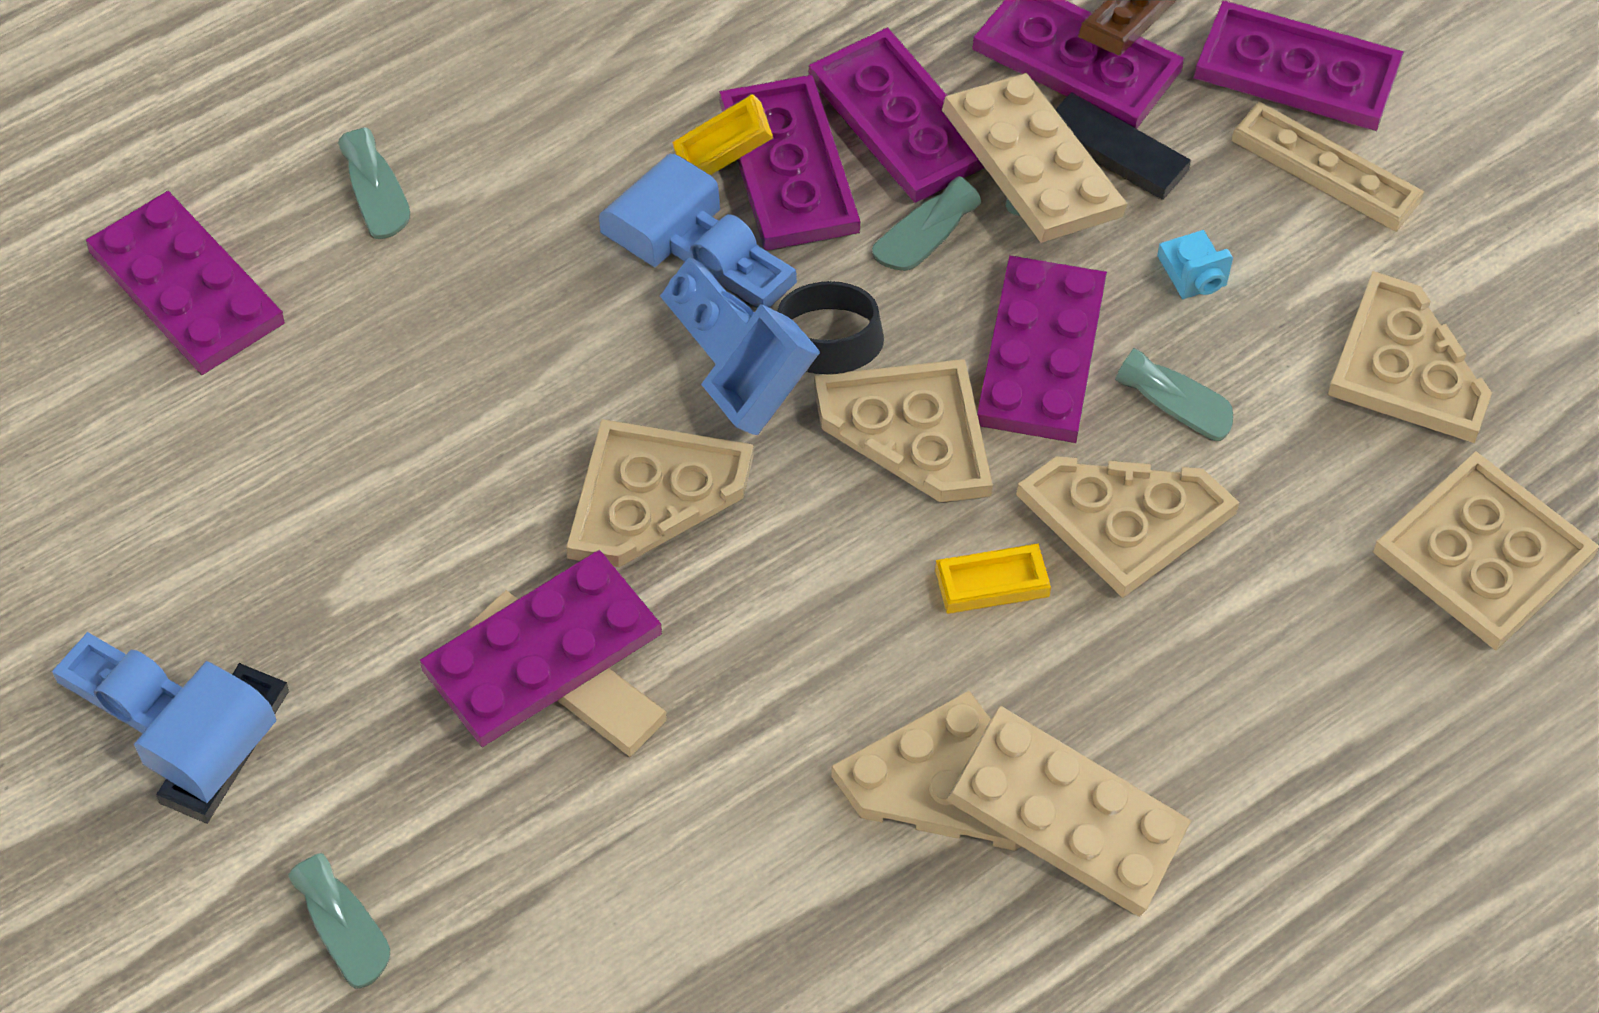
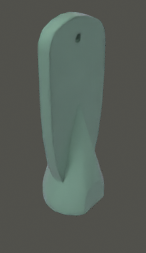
(374, 185)
(926, 227)
(1178, 396)
(341, 922)

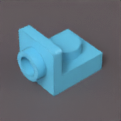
(1195, 264)

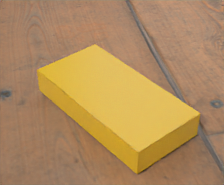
(725, 136)
(992, 578)

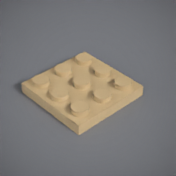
(1485, 550)

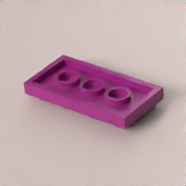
(1045, 44)
(1299, 65)
(896, 113)
(797, 176)
(185, 282)
(1041, 349)
(540, 648)

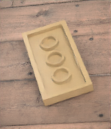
(1034, 157)
(1069, 811)

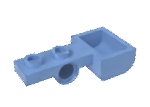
(674, 214)
(754, 353)
(189, 732)

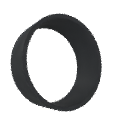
(845, 353)

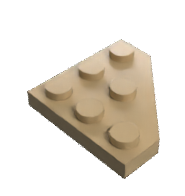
(1408, 363)
(912, 423)
(652, 487)
(1125, 515)
(916, 769)

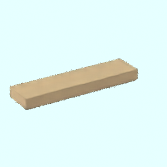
(1327, 166)
(604, 701)

